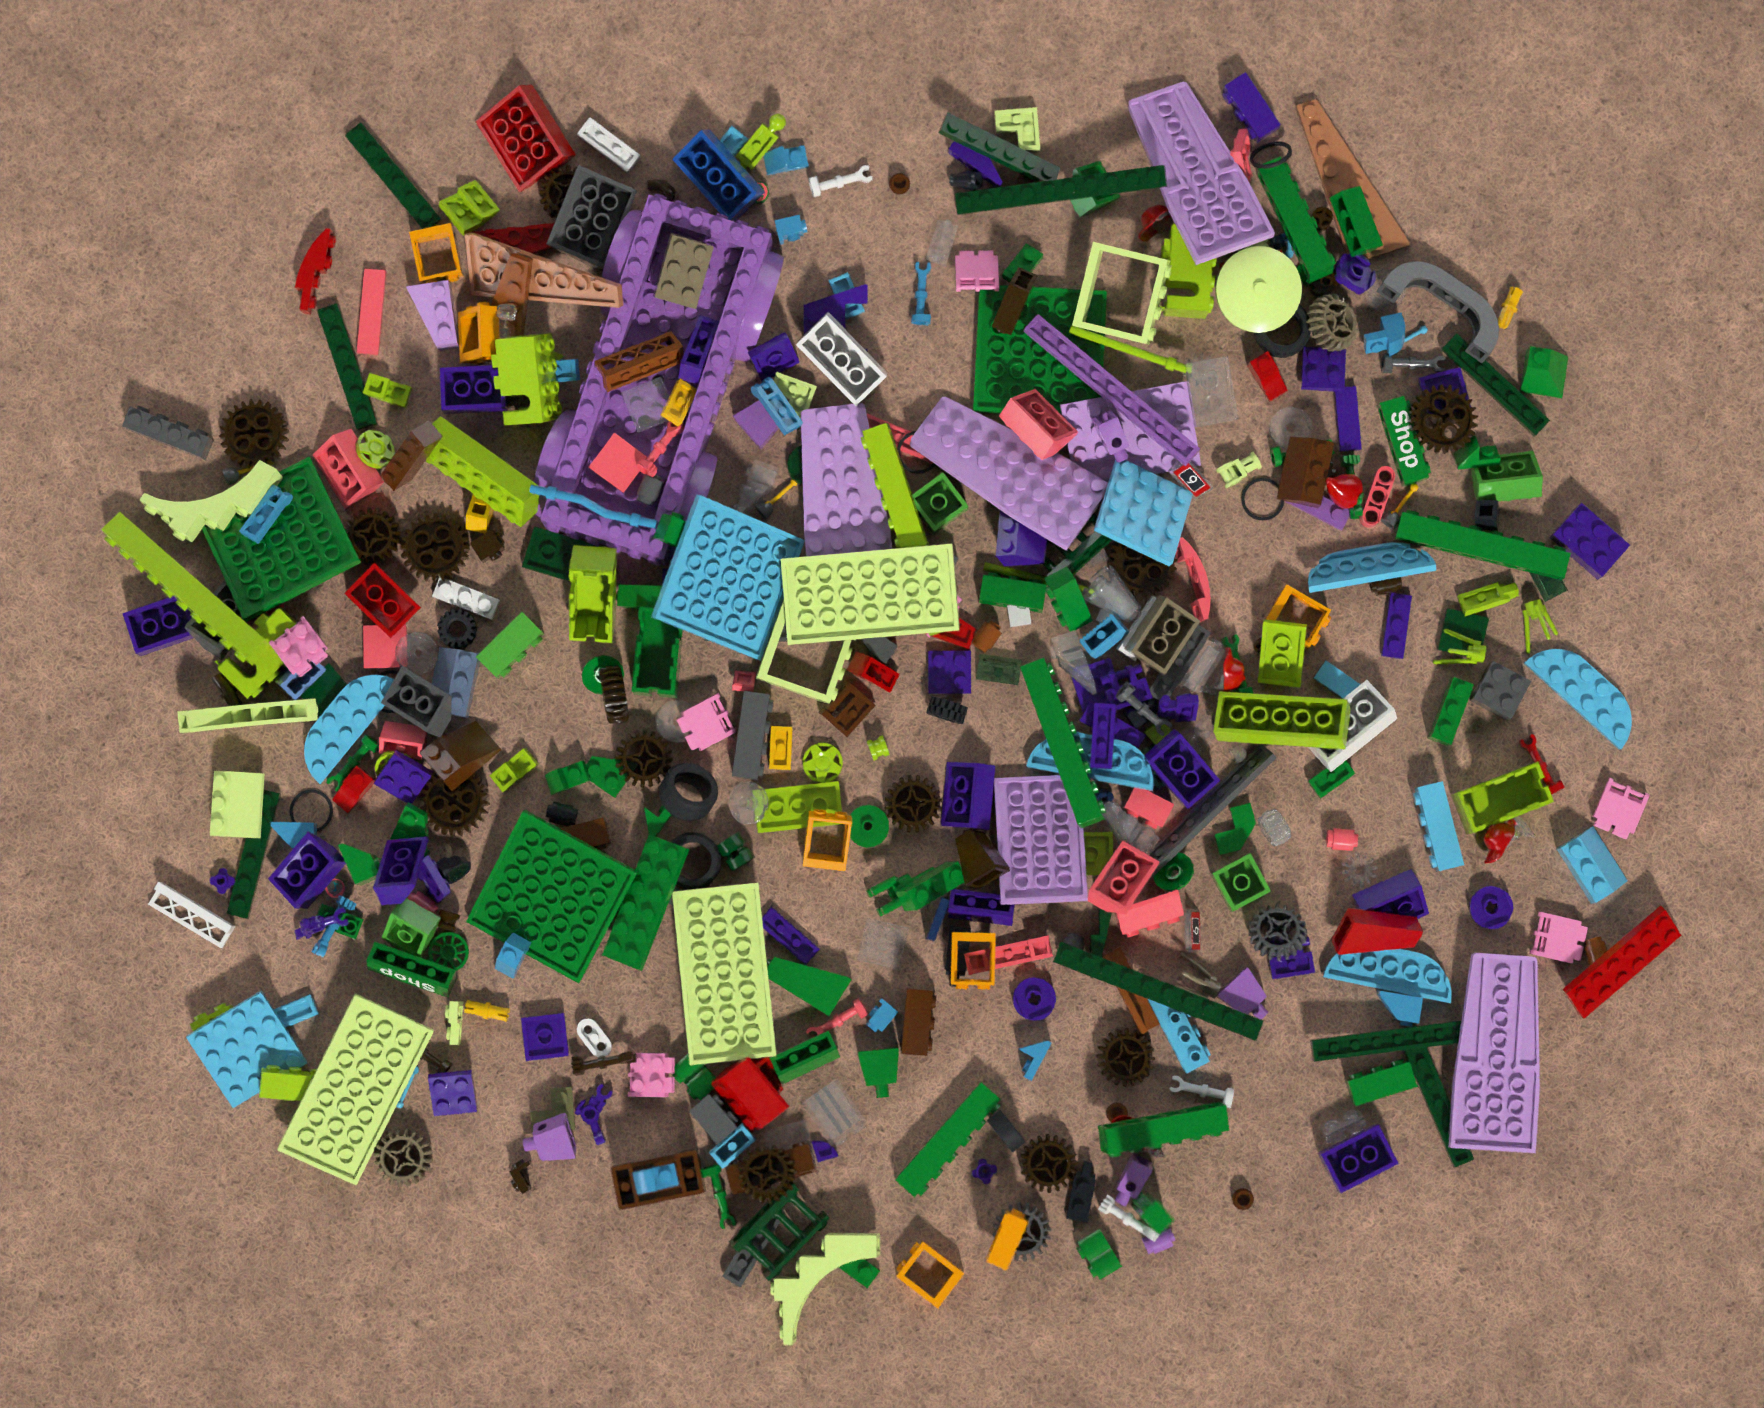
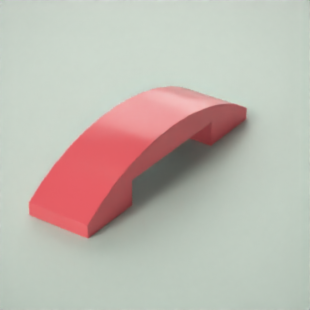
(1198, 577)
(1009, 954)

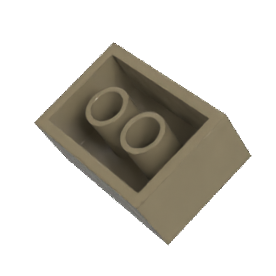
(683, 271)
(1162, 634)

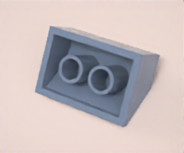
(457, 676)

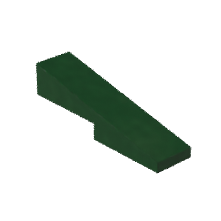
(1098, 941)

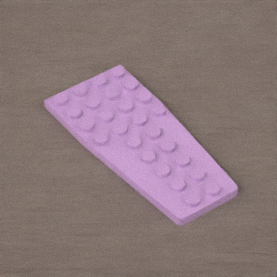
(1205, 185)
(990, 459)
(838, 485)
(1497, 1057)

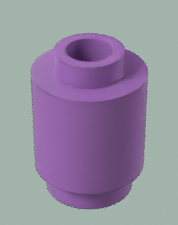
(1162, 1243)

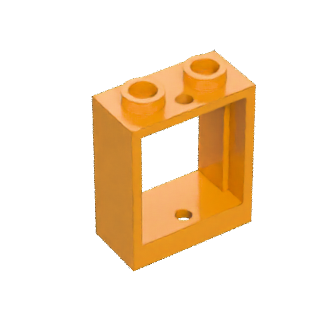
(430, 234)
(477, 333)
(1324, 611)
(824, 860)
(981, 937)
(1007, 1239)
(947, 1287)

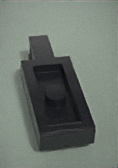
(963, 948)
(1081, 1194)

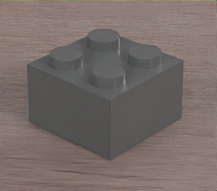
(1500, 690)
(714, 1117)

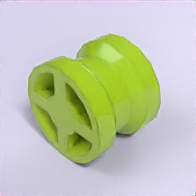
(878, 748)

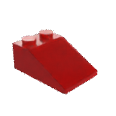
(382, 600)

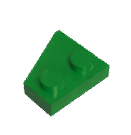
(606, 775)
(412, 825)

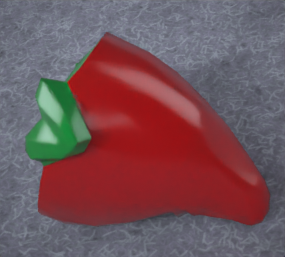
(1345, 490)

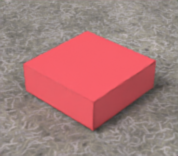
(744, 681)

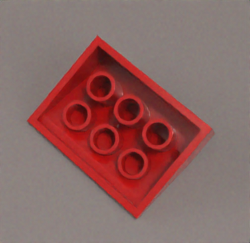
(525, 137)

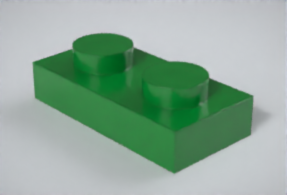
(1027, 259)
(1327, 781)
(861, 1271)

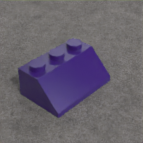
(1018, 543)
(968, 795)
(399, 869)
(307, 871)
(1396, 895)

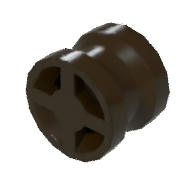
(1322, 214)
(448, 920)

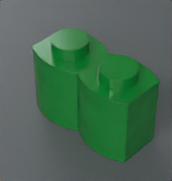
(696, 1077)
(1099, 1254)

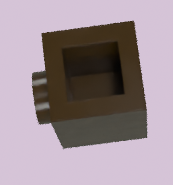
(488, 546)

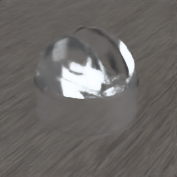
(1238, 753)

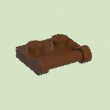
(852, 714)

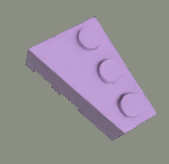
(437, 310)

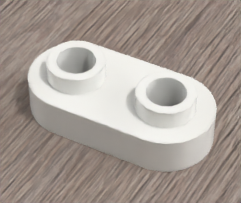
(594, 1038)

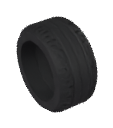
(1287, 350)
(698, 778)
(715, 860)

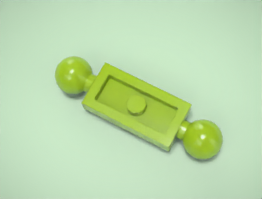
(761, 141)

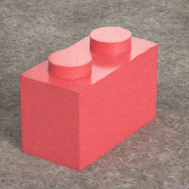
(403, 738)
(1149, 807)

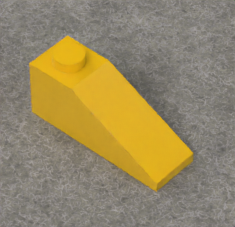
(478, 515)

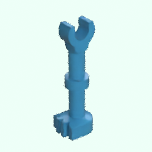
(921, 294)
(321, 946)

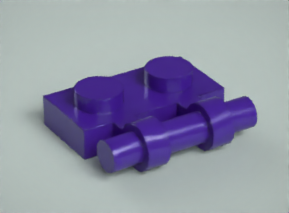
(1141, 686)
(1181, 710)
(436, 885)
(1294, 966)

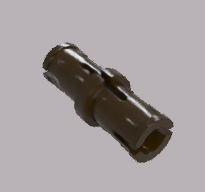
(227, 692)

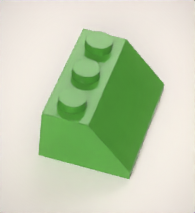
(1513, 479)
(510, 646)

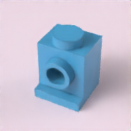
(790, 228)
(881, 1016)

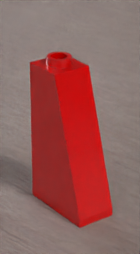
(1375, 931)

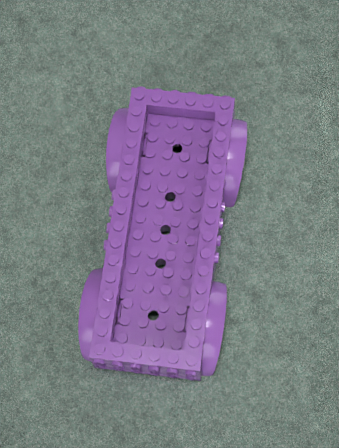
(737, 294)

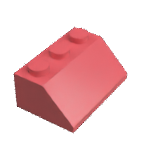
(1037, 423)
(344, 470)
(1122, 879)
(1150, 913)

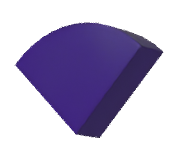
(824, 1151)

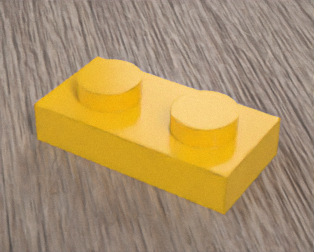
(679, 402)
(780, 748)

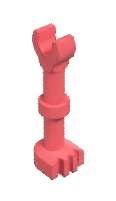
(647, 466)
(838, 1019)

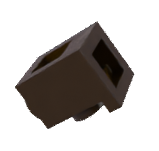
(1320, 289)

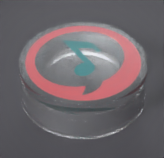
(336, 888)

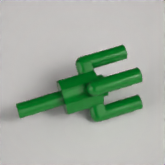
(891, 885)

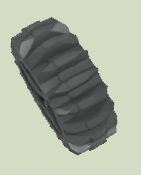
(1270, 918)
(1038, 1241)

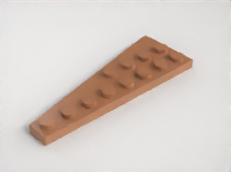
(1341, 171)
(548, 281)

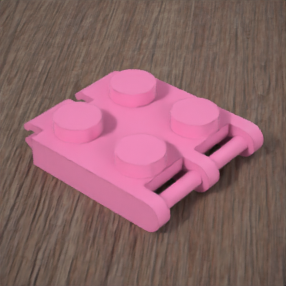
(976, 271)
(300, 647)
(705, 723)
(1619, 809)
(1559, 938)
(651, 1075)

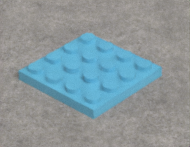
(1143, 511)
(241, 1044)

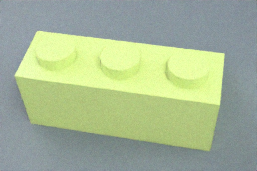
(237, 804)

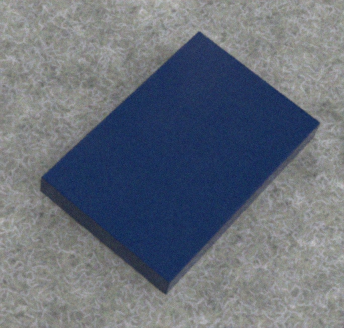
(938, 918)

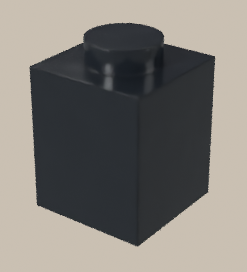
(1487, 514)

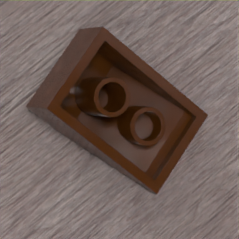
(460, 753)

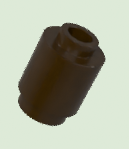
(1386, 586)

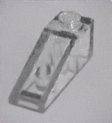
(1071, 659)

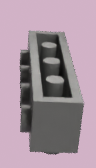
(168, 433)
(751, 735)

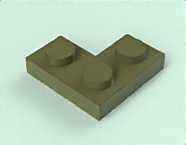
(561, 1103)

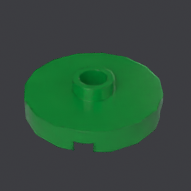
(879, 829)

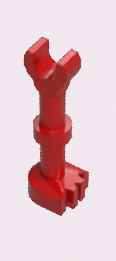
(1532, 750)

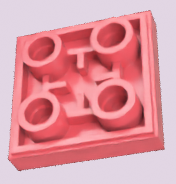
(617, 463)
(380, 648)

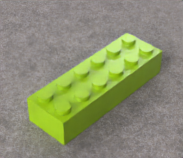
(483, 474)
(1282, 720)

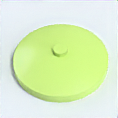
(1258, 289)

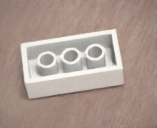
(842, 359)
(1368, 717)

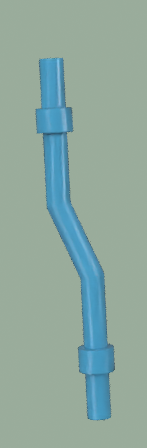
(553, 493)

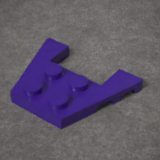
(835, 306)

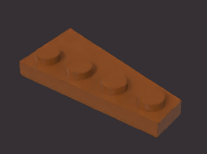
(514, 290)

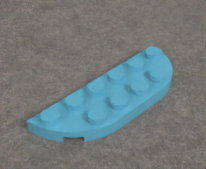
(1368, 565)
(1585, 692)
(343, 723)
(1127, 770)
(1392, 971)

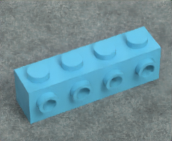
(1439, 826)
(1181, 1037)

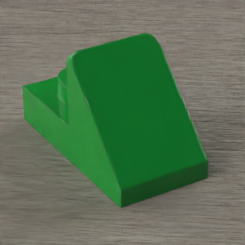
(1474, 456)
(567, 777)
(655, 823)

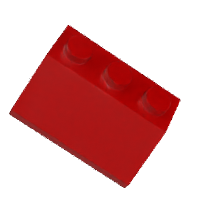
(749, 1094)

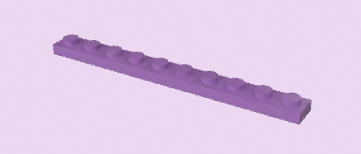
(1111, 390)

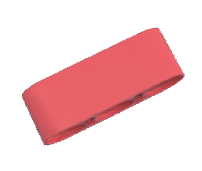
(1384, 489)

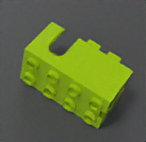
(1187, 276)
(528, 369)
(592, 593)
(267, 665)
(1501, 798)

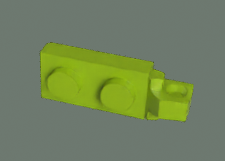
(1487, 597)

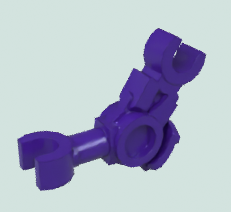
(318, 923)
(591, 1112)

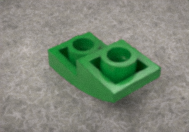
(350, 930)

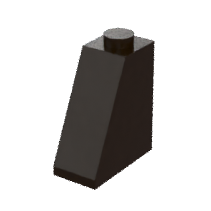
(1014, 301)
(979, 859)

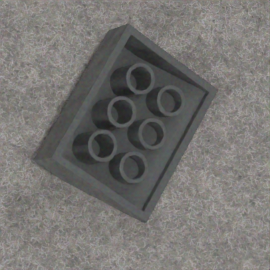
(590, 217)

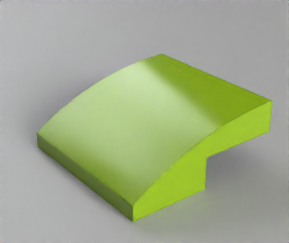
(469, 207)

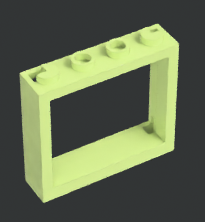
(1088, 286)
(837, 674)

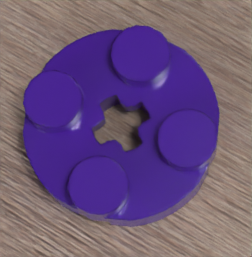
(1359, 281)
(1501, 913)
(1038, 987)

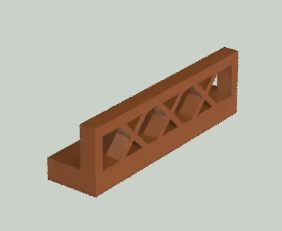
(643, 363)
(1137, 1006)

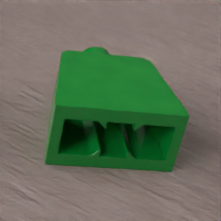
(879, 1069)

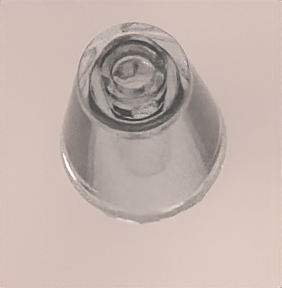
(1112, 595)

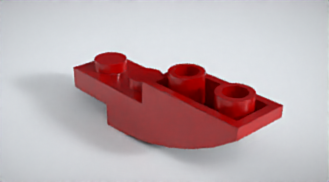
(315, 261)

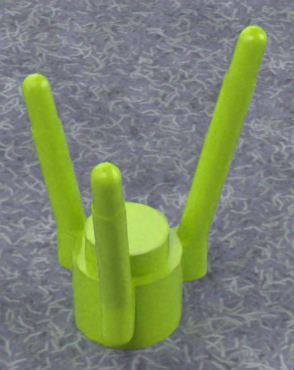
(1536, 610)
(1474, 653)

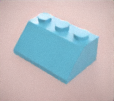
(1592, 865)

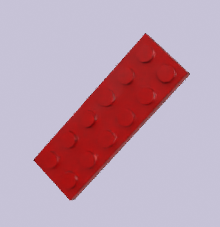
(1622, 962)

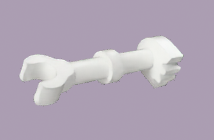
(838, 182)
(1204, 1091)
(1108, 1206)

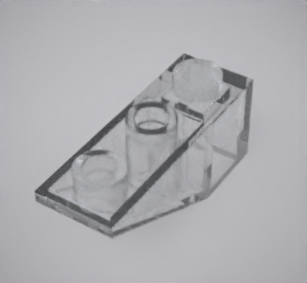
(758, 485)
(1128, 829)

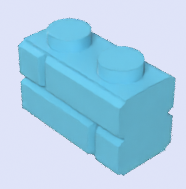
(732, 1145)

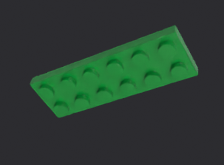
(645, 902)

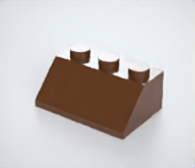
(1305, 471)
(918, 1022)

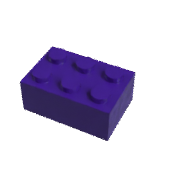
(470, 390)
(1589, 541)
(157, 626)
(1181, 768)
(1358, 1158)

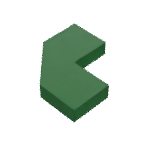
(1243, 823)

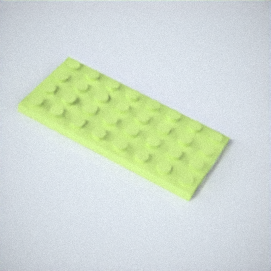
(870, 594)
(724, 973)
(355, 1089)

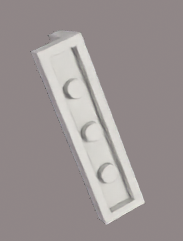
(191, 906)

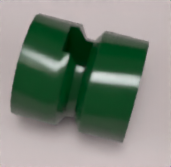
(732, 844)

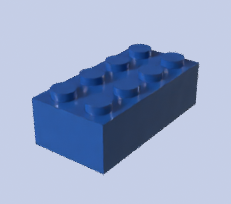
(718, 175)

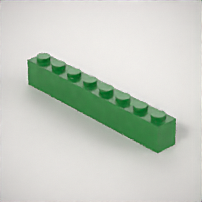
(1481, 545)
(1062, 742)

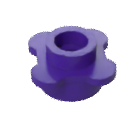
(228, 881)
(991, 1169)

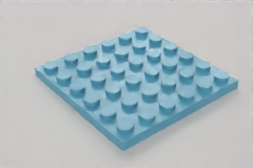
(726, 578)

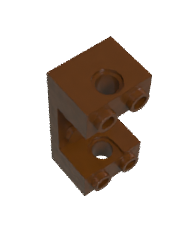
(688, 1171)

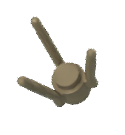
(1209, 987)

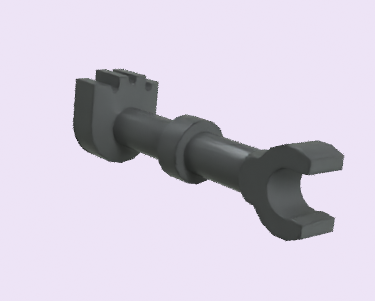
(1388, 363)
(1125, 693)

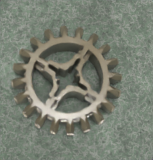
(1332, 322)
(420, 1165)

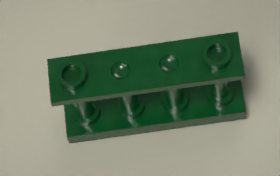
(1082, 554)
(758, 1225)

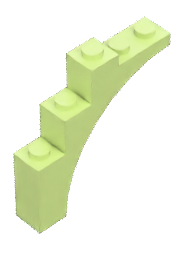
(216, 511)
(247, 715)
(794, 1290)

